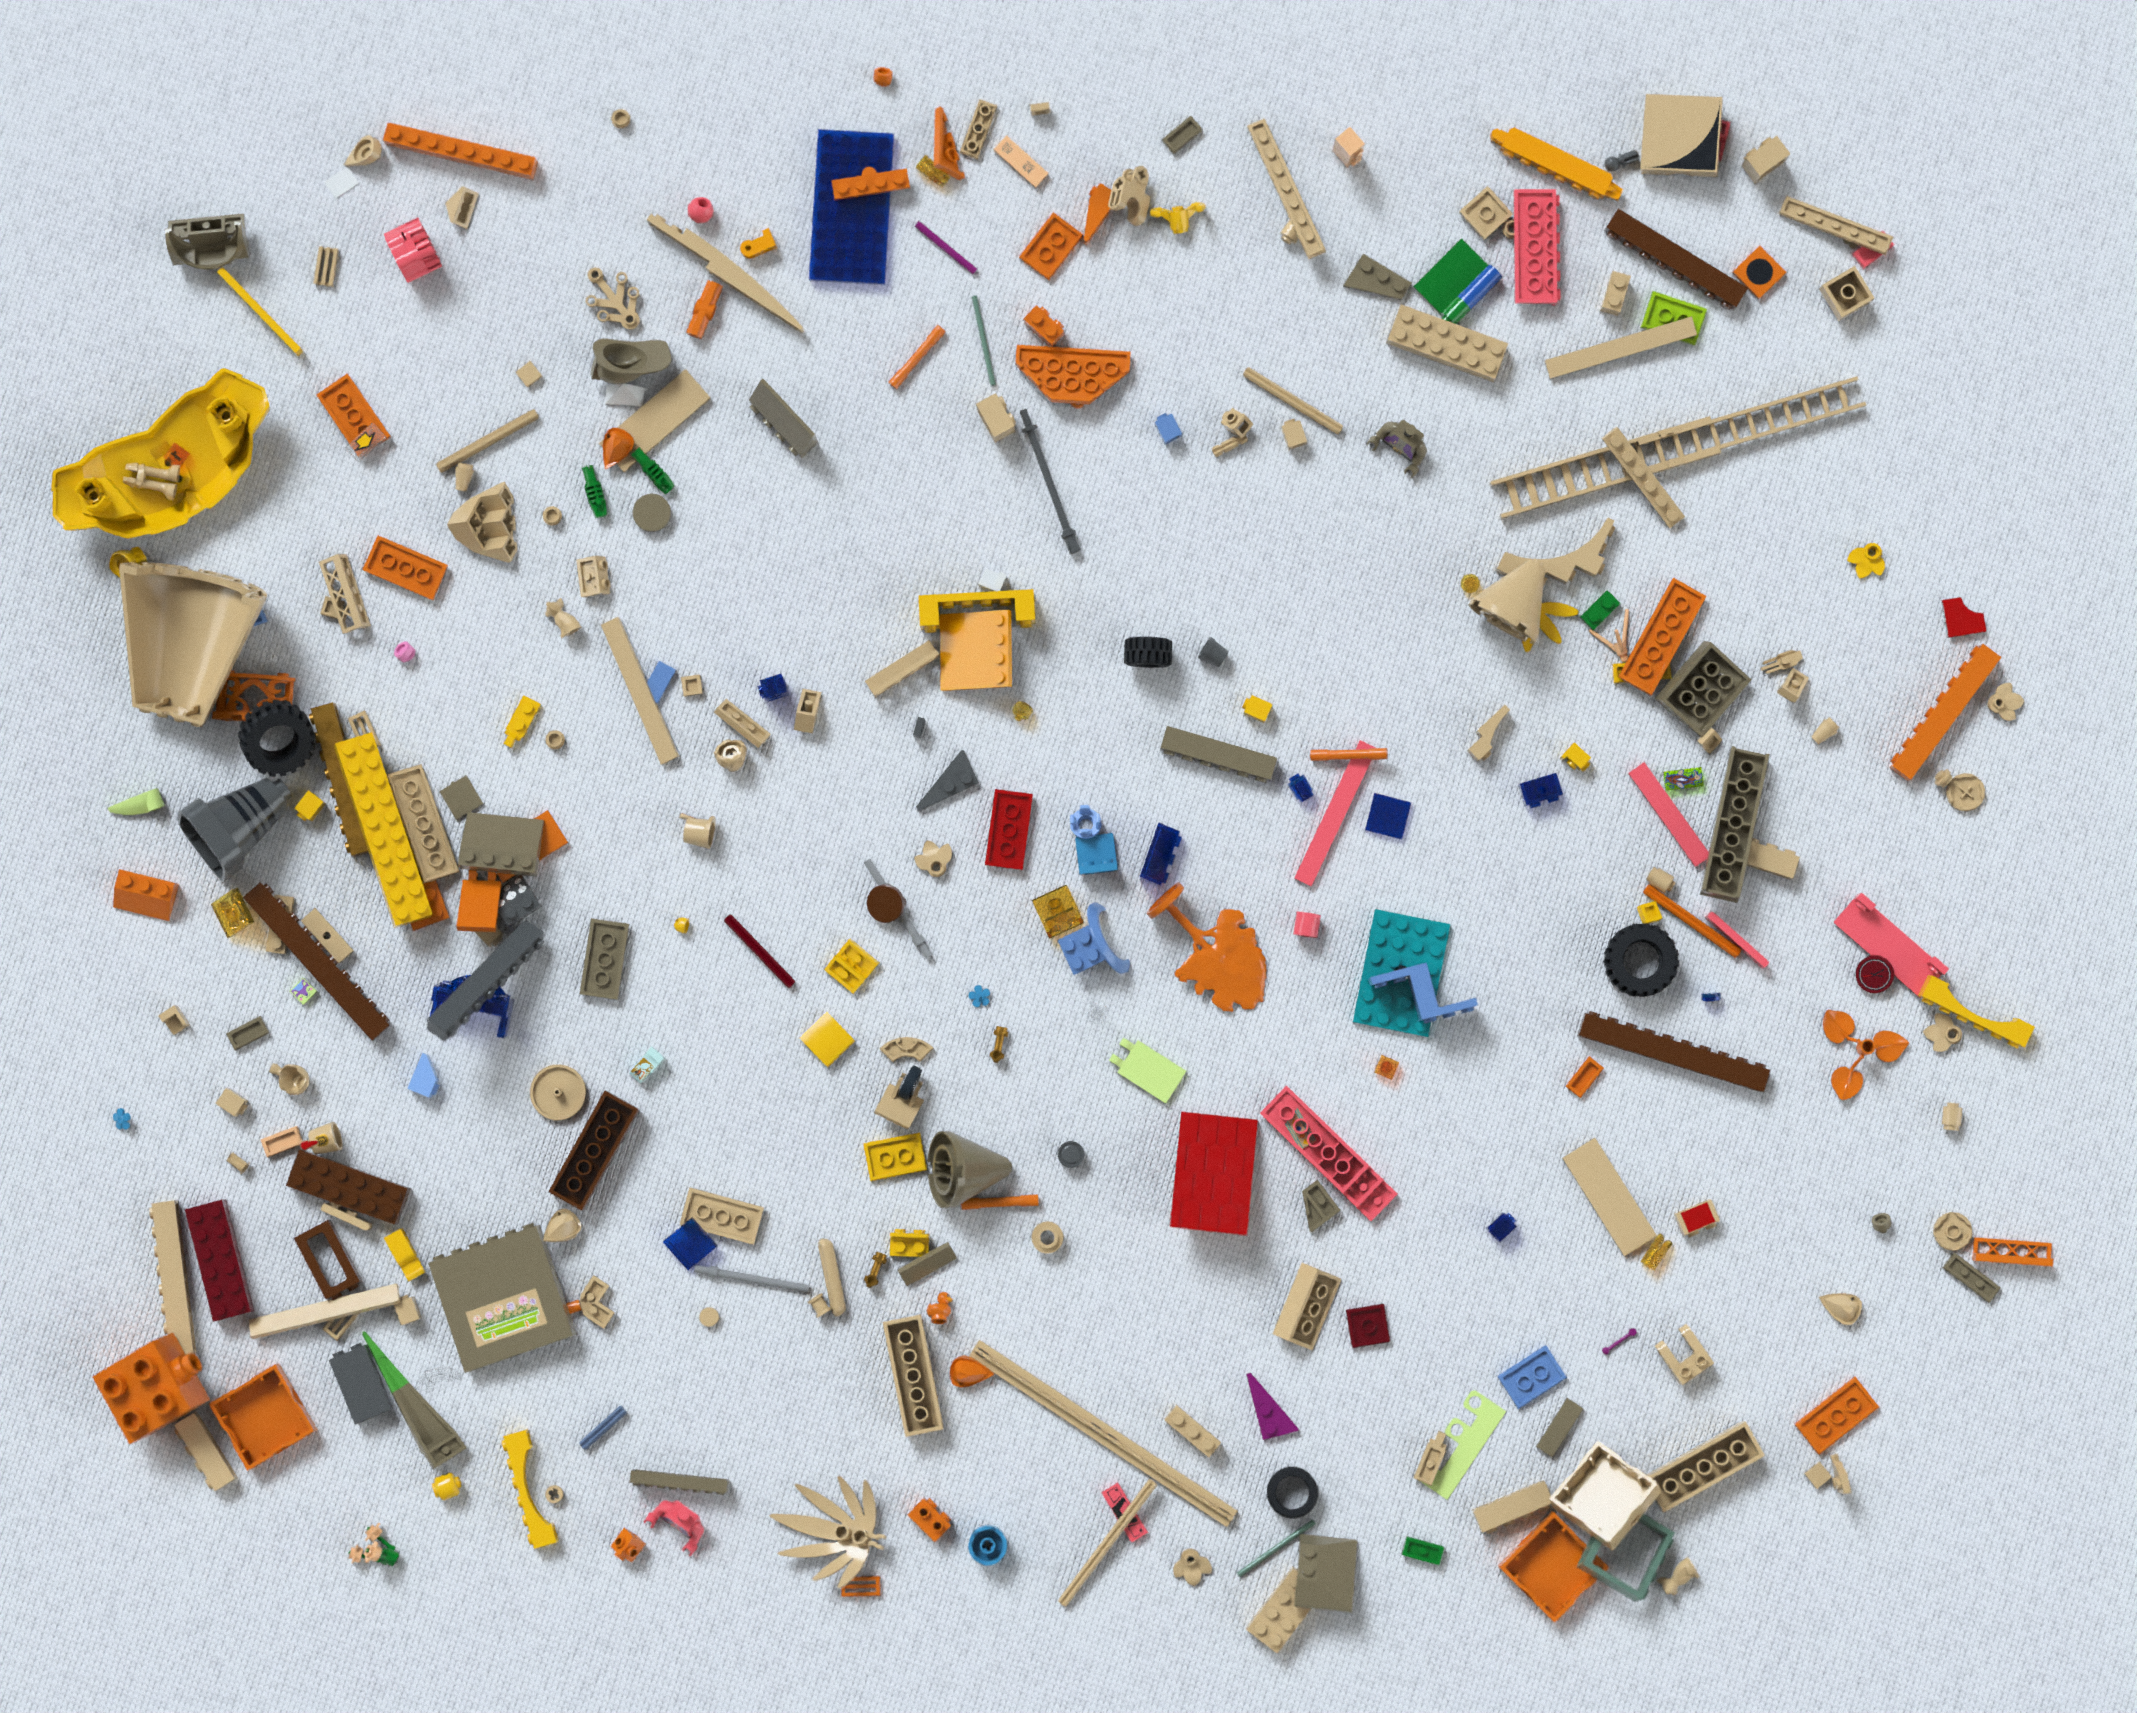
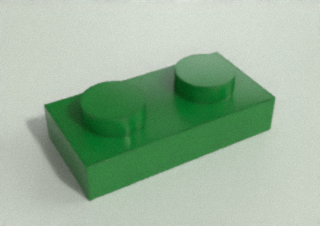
(1600, 609)
(1422, 1550)

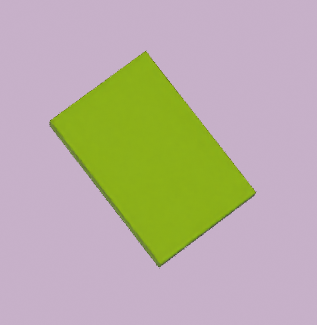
(1666, 309)

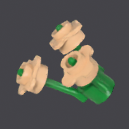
(374, 1552)

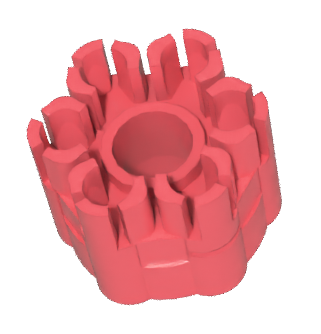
(412, 250)

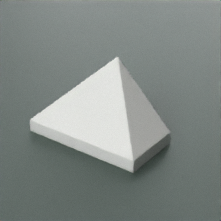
(624, 395)

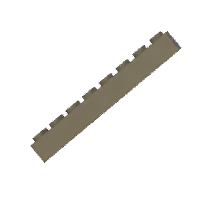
(681, 1481)

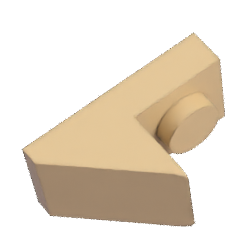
(1793, 685)

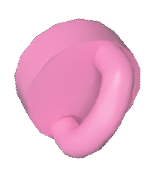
(404, 652)

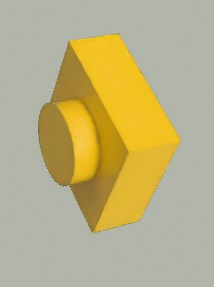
(1649, 912)

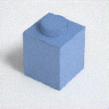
(1167, 428)

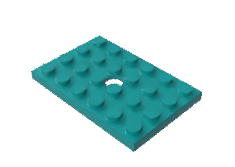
(1396, 942)

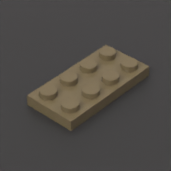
(604, 959)

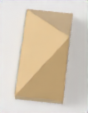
(461, 206)

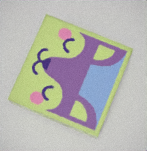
(303, 991)

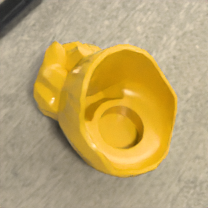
(126, 556)

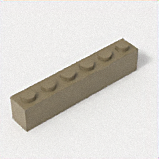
(1218, 753)

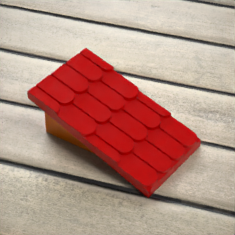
(1213, 1173)

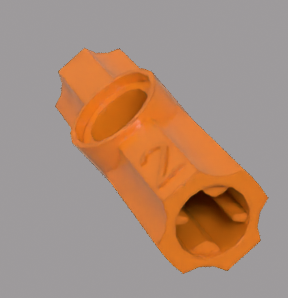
(704, 309)

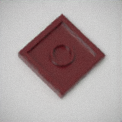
(1367, 1325)

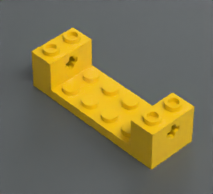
(929, 605)

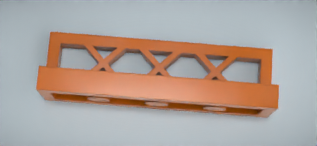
(2006, 1258)

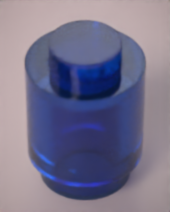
(1300, 787)

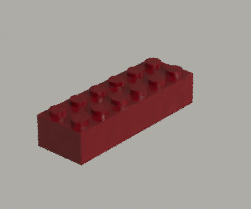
(219, 1260)

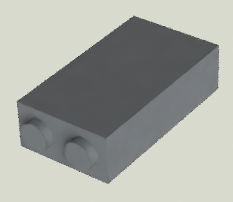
(360, 1383)

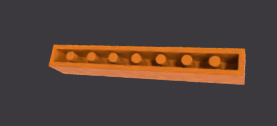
(460, 151)
(1945, 712)

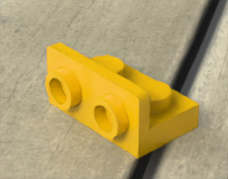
(909, 1244)

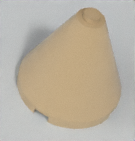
(1514, 601)

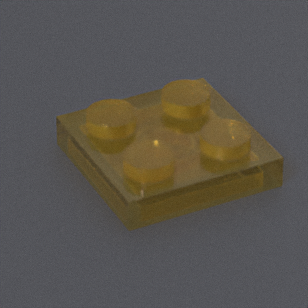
(232, 912)

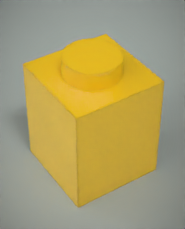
(1256, 708)
(309, 806)

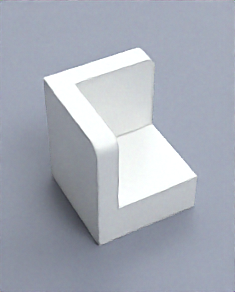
(992, 581)

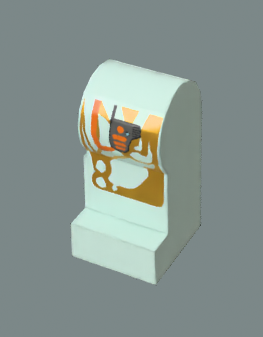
(647, 1065)

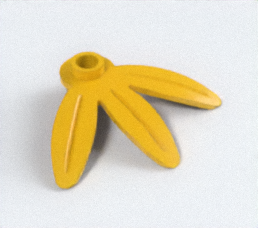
(1547, 625)

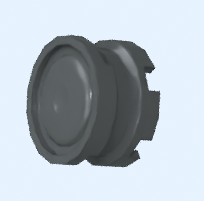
(1071, 1154)

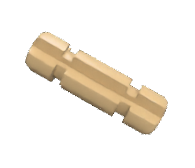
(1228, 445)

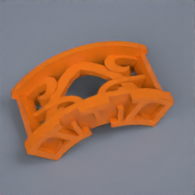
(230, 712)

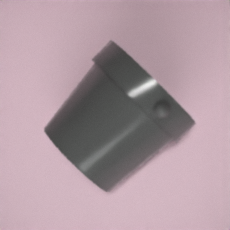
(1213, 653)

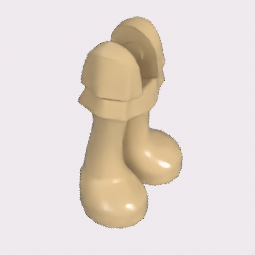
(168, 489)

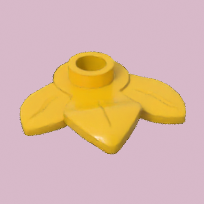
(1865, 563)

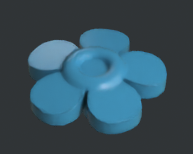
(979, 996)
(122, 1119)

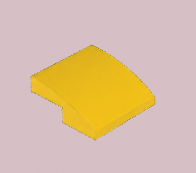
(851, 966)
(827, 1039)

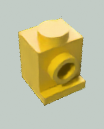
(1576, 757)

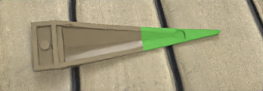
(431, 1432)

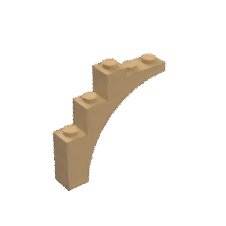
(1561, 568)

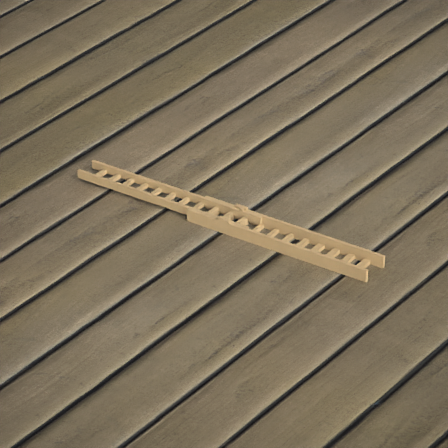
(1672, 463)

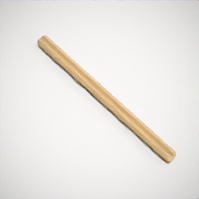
(1107, 1542)

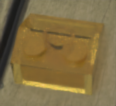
(1057, 911)

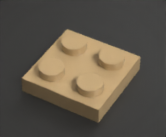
(1485, 213)

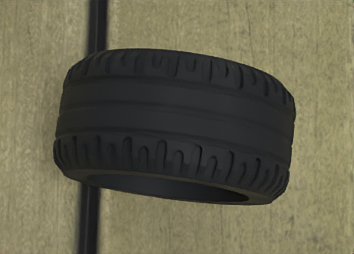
(1292, 1513)

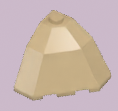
(487, 524)

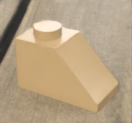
(807, 711)

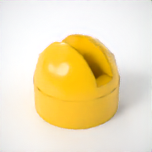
(681, 924)

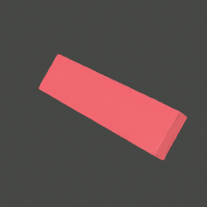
(1737, 939)

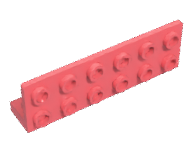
(1881, 937)

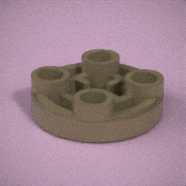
(651, 512)

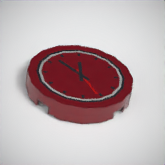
(1874, 974)

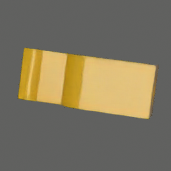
(404, 1254)

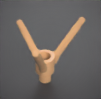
(1620, 646)

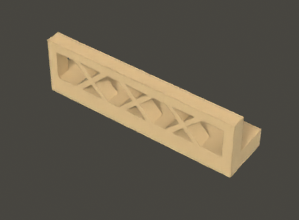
(350, 590)
(902, 668)

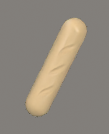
(832, 1277)

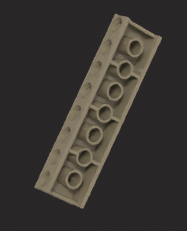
(1734, 825)

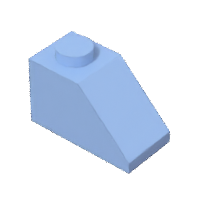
(424, 1078)

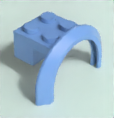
(1088, 946)

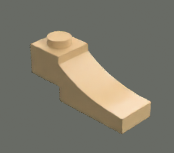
(1482, 747)

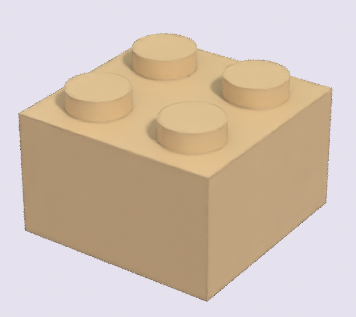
(1765, 159)
(1846, 293)
(994, 415)

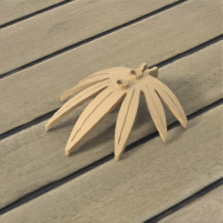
(851, 1535)

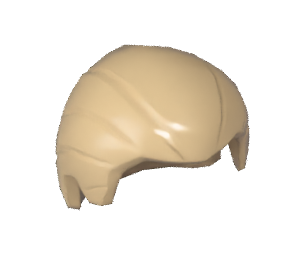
(292, 1078)

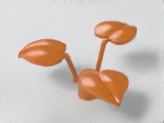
(1888, 1047)

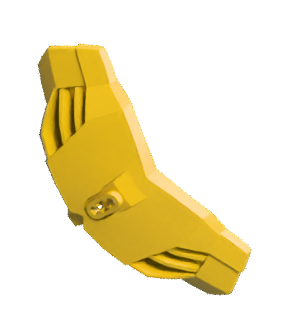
(208, 422)

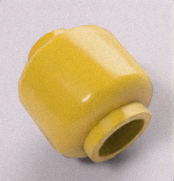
(446, 1486)

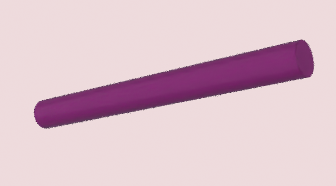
(945, 247)

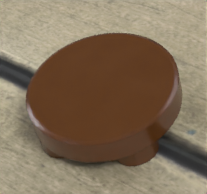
(885, 903)

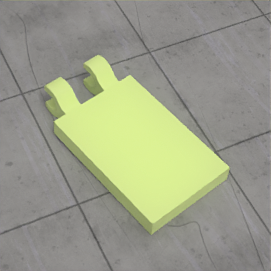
(1149, 1070)

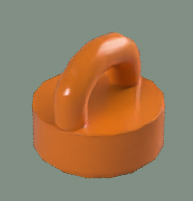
(882, 76)

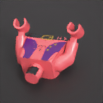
(681, 1519)

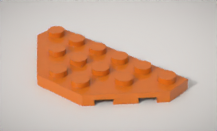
(1072, 373)

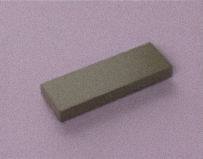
(927, 1263)
(1971, 1277)
(1559, 1427)

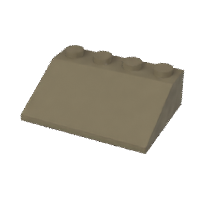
(782, 419)
(1703, 688)
(501, 844)

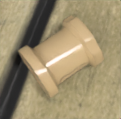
(819, 1305)

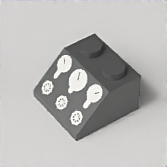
(517, 901)

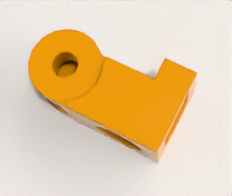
(758, 246)

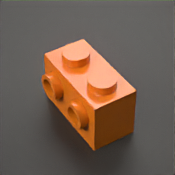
(1043, 326)
(930, 1519)

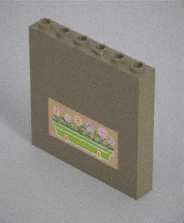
(502, 1297)

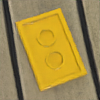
(895, 1156)

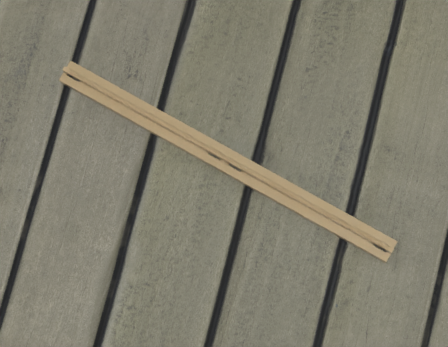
(1122, 1446)

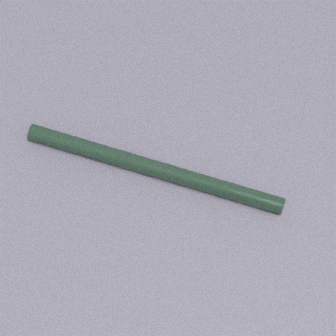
(983, 340)
(1277, 1547)

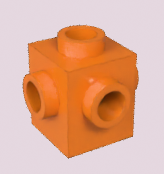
(627, 1545)

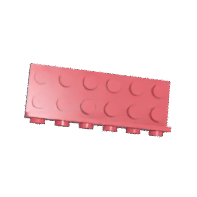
(1536, 246)

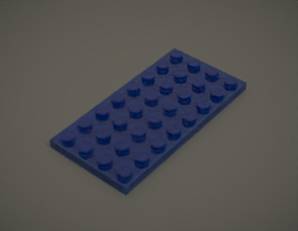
(850, 233)

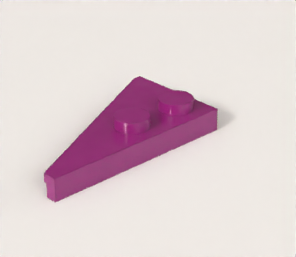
(1270, 1416)

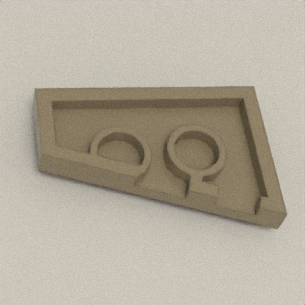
(1375, 278)

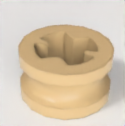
(548, 1496)

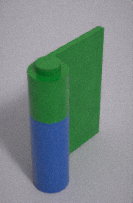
(1457, 282)

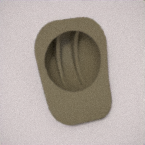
(627, 360)

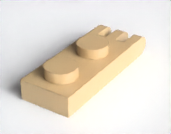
(347, 1216)

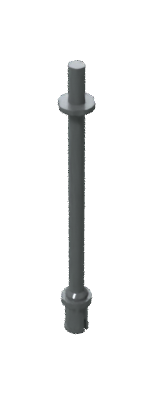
(1068, 533)

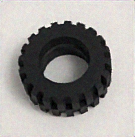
(267, 717)
(1667, 960)

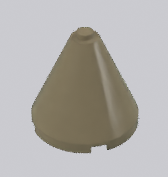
(962, 1169)

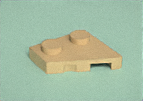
(1841, 1479)

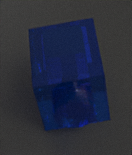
(1502, 1226)

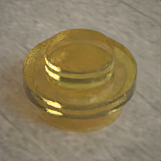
(1470, 583)

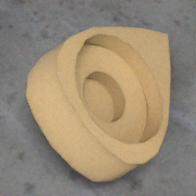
(364, 152)
(562, 1226)
(1842, 1307)

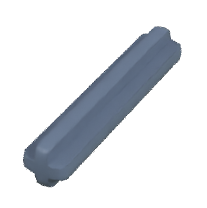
(603, 1427)

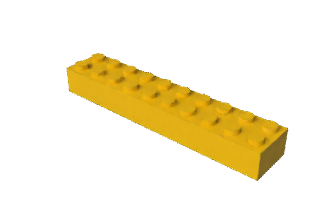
(383, 830)

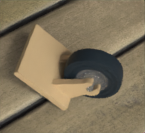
(898, 1104)

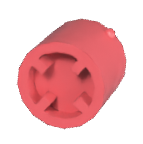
(1307, 924)

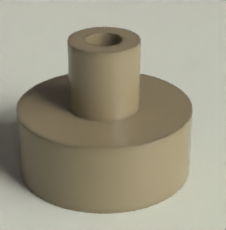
(1881, 1222)

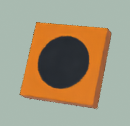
(1759, 272)

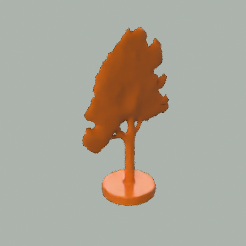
(1228, 966)

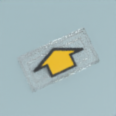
(365, 442)

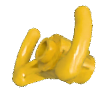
(1178, 216)

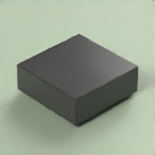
(919, 727)

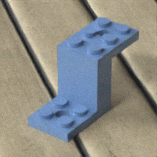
(1423, 993)

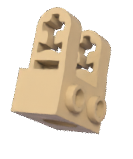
(1692, 1365)

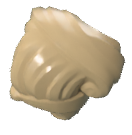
(731, 762)

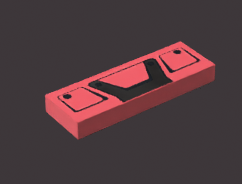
(1119, 1503)

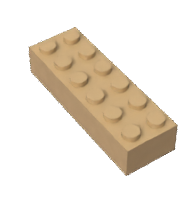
(1447, 343)
(913, 1375)
(1705, 1465)

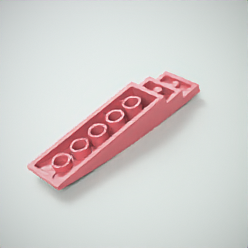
(1331, 1155)

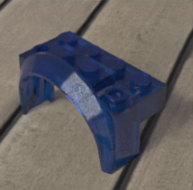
(499, 1005)

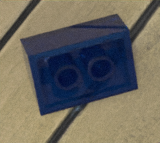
(1160, 855)

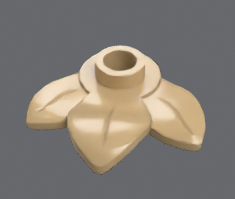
(2008, 702)
(934, 855)
(1940, 1033)
(1192, 1569)

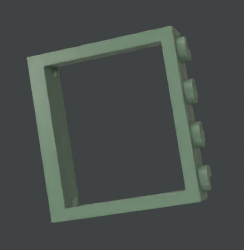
(1593, 1546)

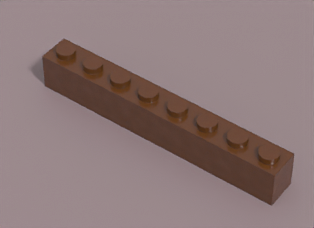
(1675, 259)

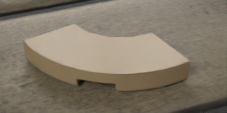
(906, 1047)

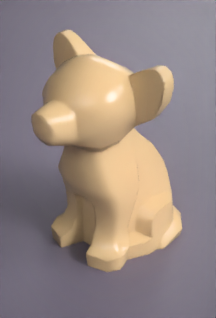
(566, 622)
(1682, 1574)

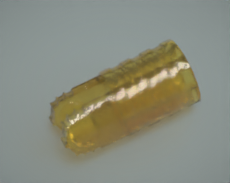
(1653, 1255)

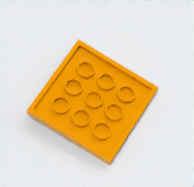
(975, 650)

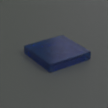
(1388, 816)
(690, 1243)

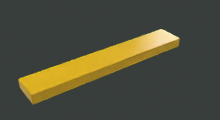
(260, 311)

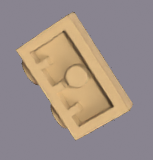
(593, 576)

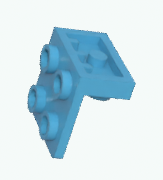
(1096, 854)

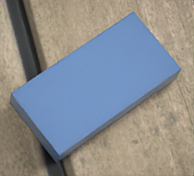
(660, 680)

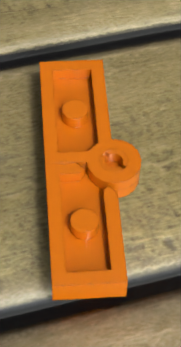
(870, 183)

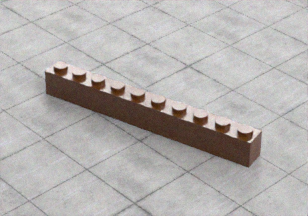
(316, 961)
(1672, 1052)

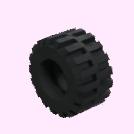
(1148, 652)

